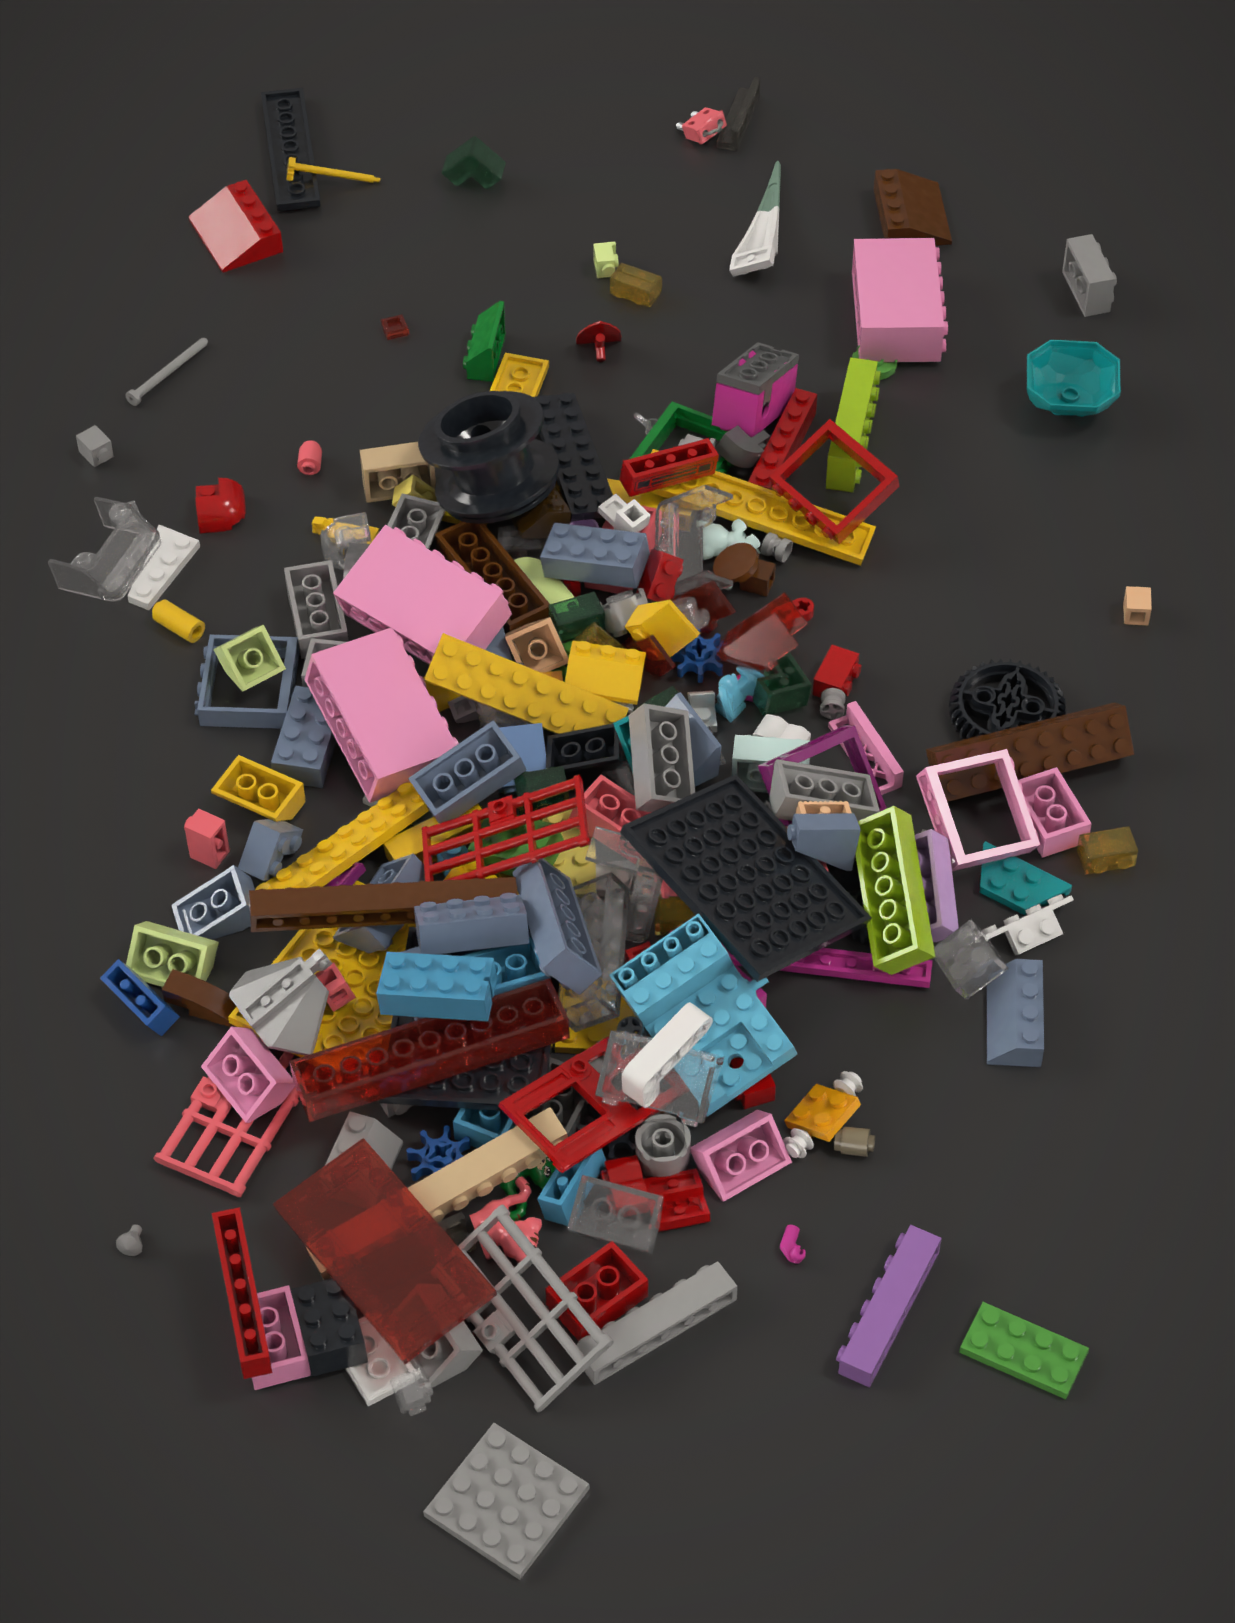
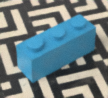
(561, 1189)

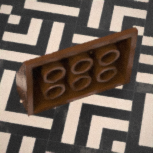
(910, 207)

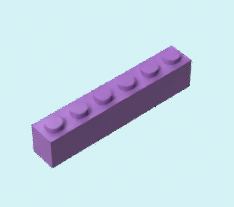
(889, 1305)

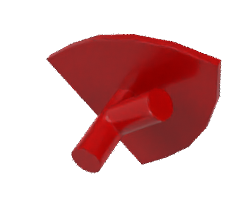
(599, 334)

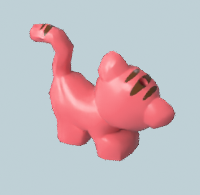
(498, 1233)

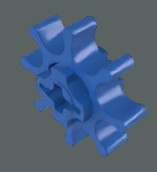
(706, 662)
(436, 1153)

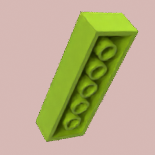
(854, 418)
(893, 891)

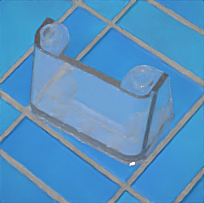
(682, 1091)

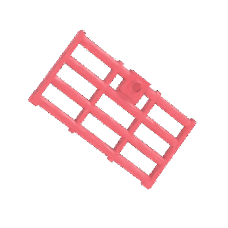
(211, 1098)

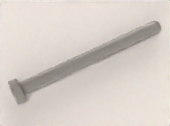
(134, 396)

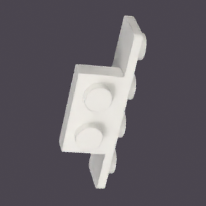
(1034, 928)

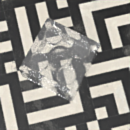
(969, 959)

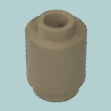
(854, 1141)

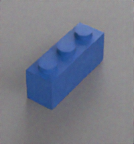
(139, 997)

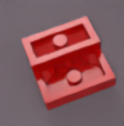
(682, 1201)

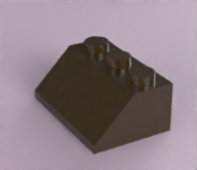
(541, 518)

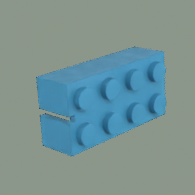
(437, 986)

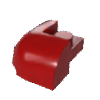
(220, 506)

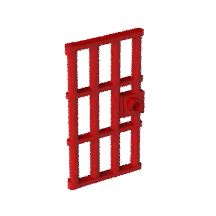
(502, 818)

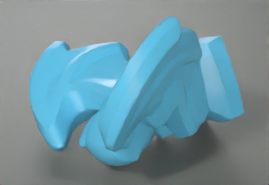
(734, 692)

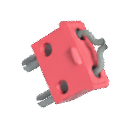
(703, 125)

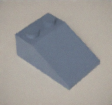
(217, 906)

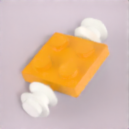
(822, 1113)

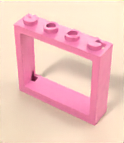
(943, 821)

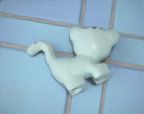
(717, 539)

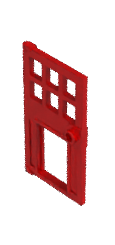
(584, 1079)

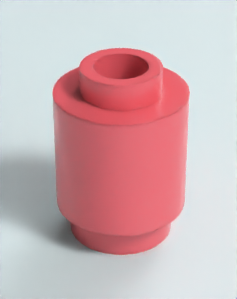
(309, 458)

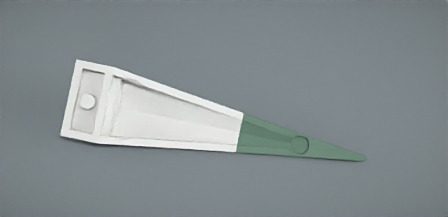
(761, 239)

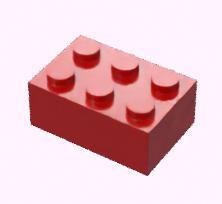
(605, 1287)

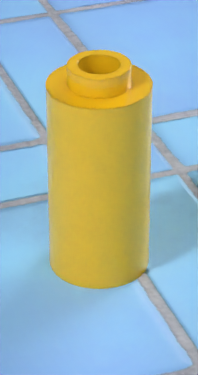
(178, 621)

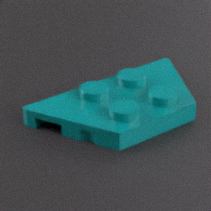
(1019, 883)

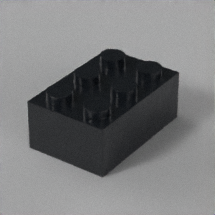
(328, 1327)

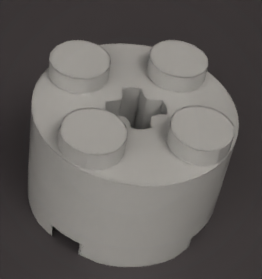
(619, 610)
(663, 1146)

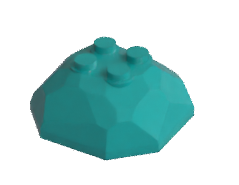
(1073, 377)

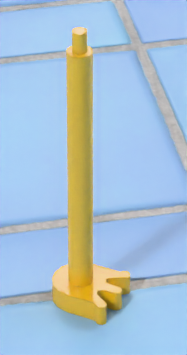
(292, 165)

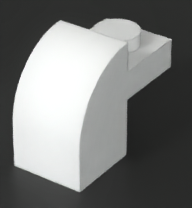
(624, 516)

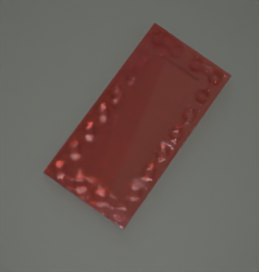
(384, 1250)

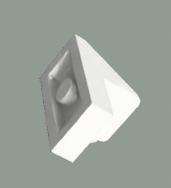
(704, 705)

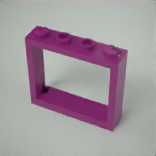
(854, 748)

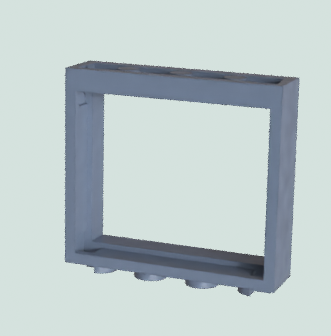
(246, 717)

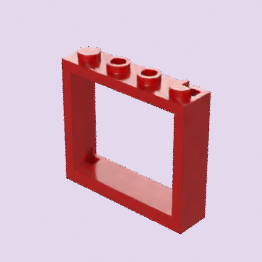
(856, 451)

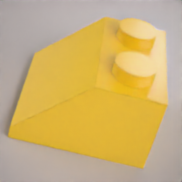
(665, 623)

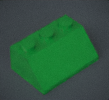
(486, 344)

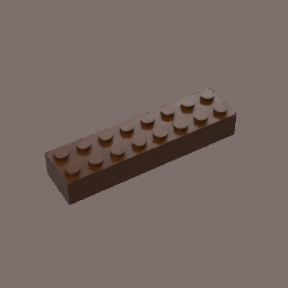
(1058, 742)

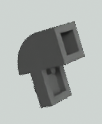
(742, 449)

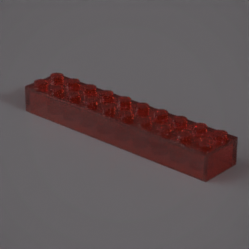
(427, 1051)

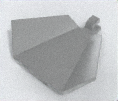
(284, 1002)

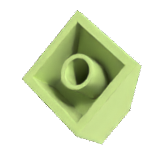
(250, 658)

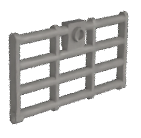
(504, 1322)

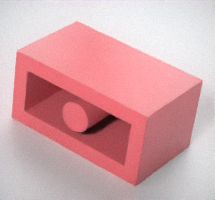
(206, 838)

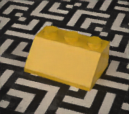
(606, 671)
(260, 790)

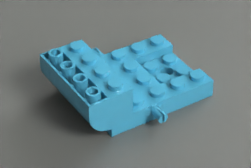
(698, 970)

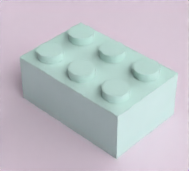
(755, 750)

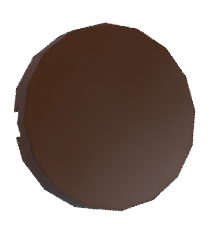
(737, 562)

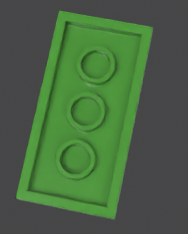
(1024, 1350)

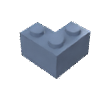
(266, 847)

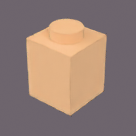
(1137, 605)

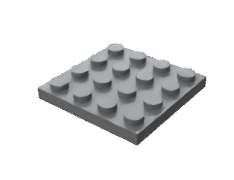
(506, 1500)

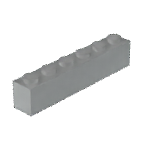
(661, 1320)

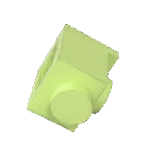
(605, 259)

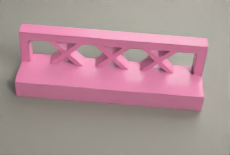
(873, 745)

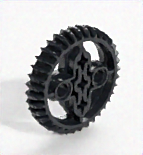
(1006, 705)

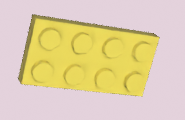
(573, 861)

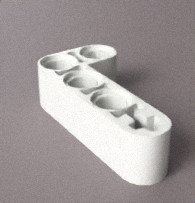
(662, 1053)

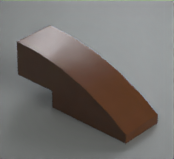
(198, 997)

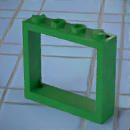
(686, 418)

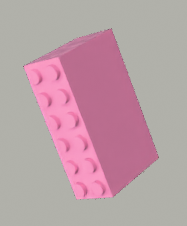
(899, 300)
(420, 596)
(378, 710)

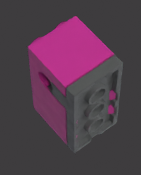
(754, 389)

